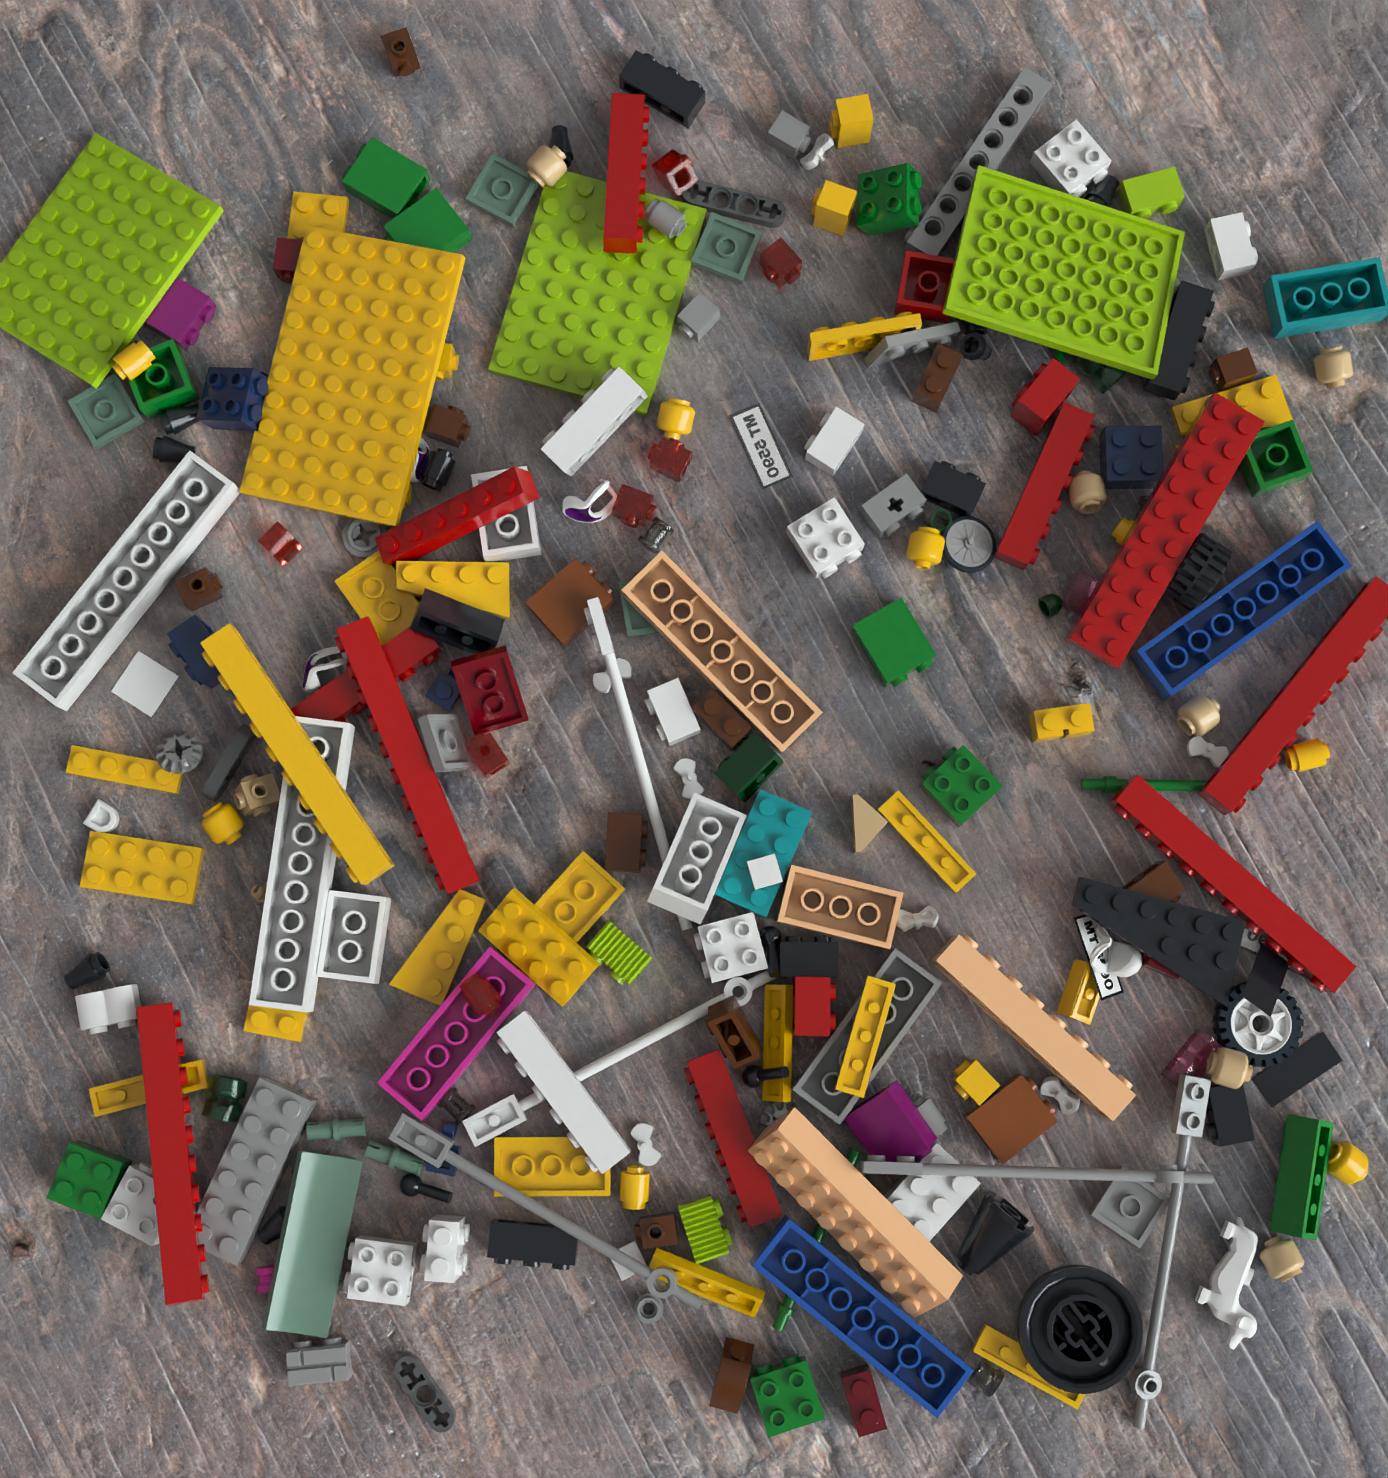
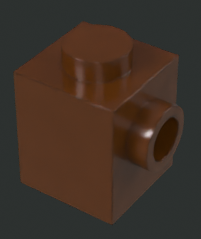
(400, 52)
(1232, 369)
(447, 425)
(199, 588)
(657, 1230)

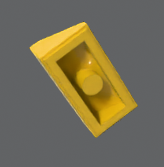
(1080, 994)

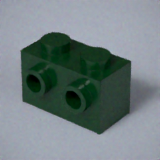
(748, 767)

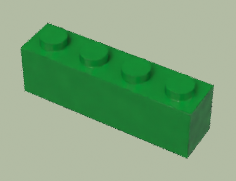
(1301, 1177)

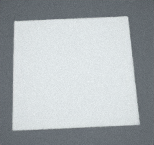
(144, 683)

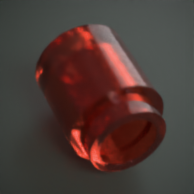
(481, 995)

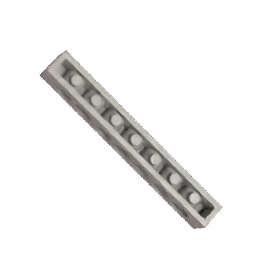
(1033, 91)

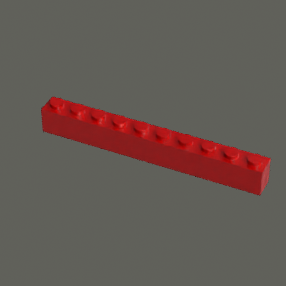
(1297, 699)
(407, 754)
(1232, 884)
(171, 1154)

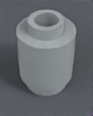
(665, 218)
(931, 1115)

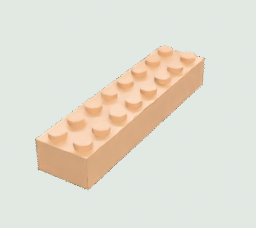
(720, 652)
(1033, 1028)
(855, 1213)

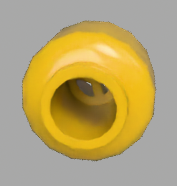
(675, 418)
(925, 547)
(222, 823)
(1347, 1162)

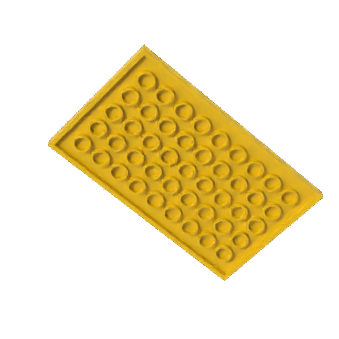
(352, 375)

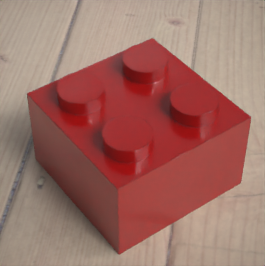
(924, 285)
(1043, 396)
(812, 1006)

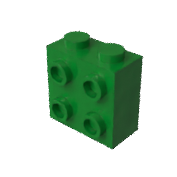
(888, 199)
(959, 785)
(786, 1395)

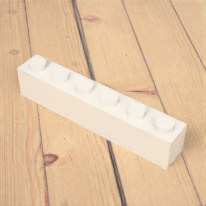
(563, 1091)

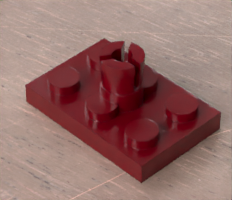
(489, 690)

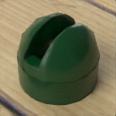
(943, 514)
(1050, 605)

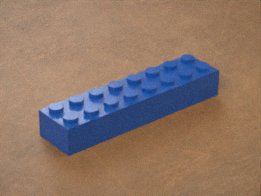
(1240, 611)
(861, 1316)

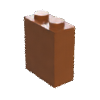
(563, 599)
(1011, 1117)

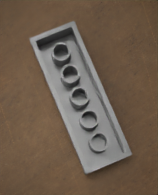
(911, 995)
(252, 1168)

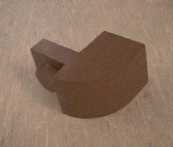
(732, 1375)

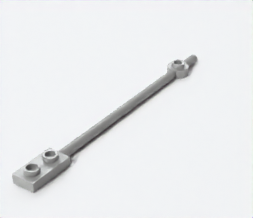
(1188, 1122)
(436, 1147)
(906, 1166)

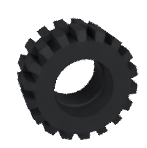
(1198, 572)

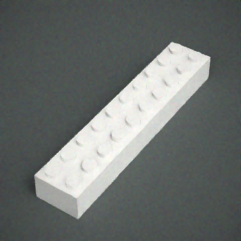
(127, 581)
(298, 886)

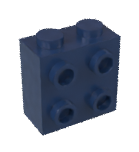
(232, 398)

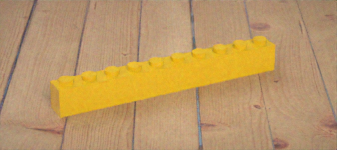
(297, 755)

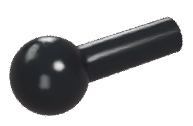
(770, 939)
(754, 1076)
(412, 1185)

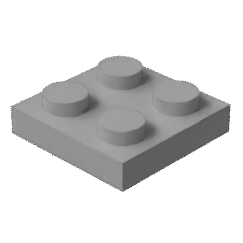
(445, 742)
(1130, 1209)

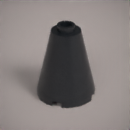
(992, 1234)

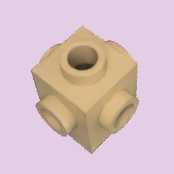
(257, 795)

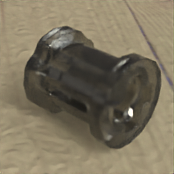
(655, 535)
(458, 1115)

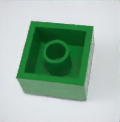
(165, 382)
(1275, 459)
(87, 1178)

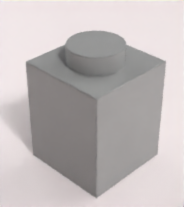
(789, 135)
(698, 317)

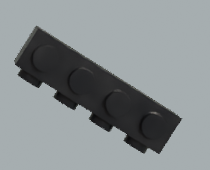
(1183, 331)

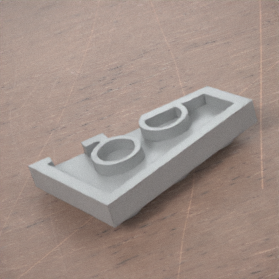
(912, 342)

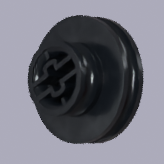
(1113, 1333)

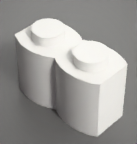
(108, 1008)

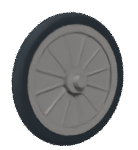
(969, 544)

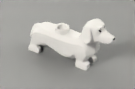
(1228, 1280)

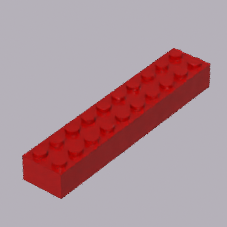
(1164, 530)

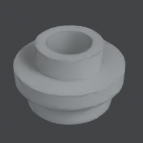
(648, 1317)

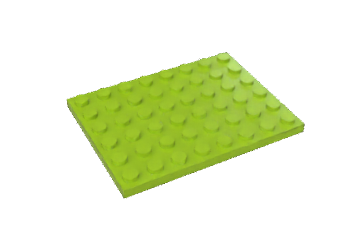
(99, 258)
(1064, 272)
(588, 308)

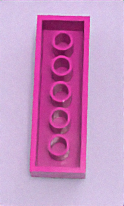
(453, 1038)

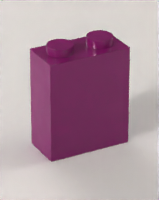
(181, 314)
(891, 1125)

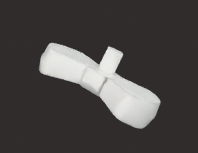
(822, 144)
(601, 680)
(1198, 746)
(686, 769)
(927, 917)
(1052, 1087)
(641, 1134)

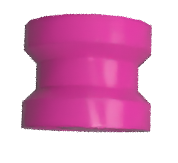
(264, 1275)

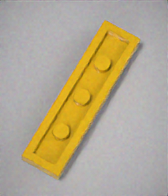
(122, 769)
(926, 842)
(865, 1036)
(778, 1040)
(131, 1092)
(710, 1284)
(1007, 1354)

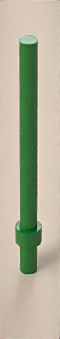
(1111, 784)

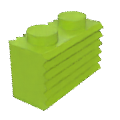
(619, 953)
(704, 1228)

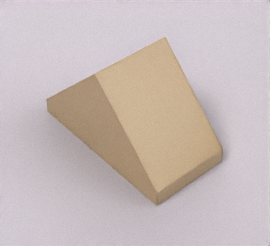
(865, 823)

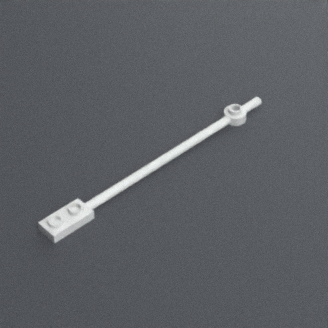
(603, 643)
(510, 1111)

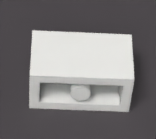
(1230, 246)
(834, 441)
(672, 711)

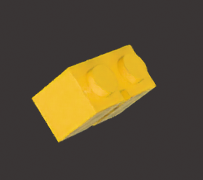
(851, 121)
(833, 207)
(1050, 723)

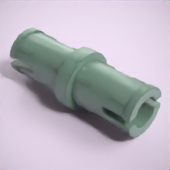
(336, 1129)
(394, 1157)

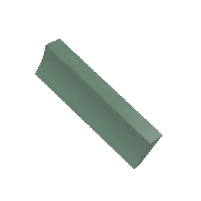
(312, 1243)

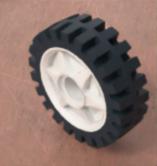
(1275, 1039)

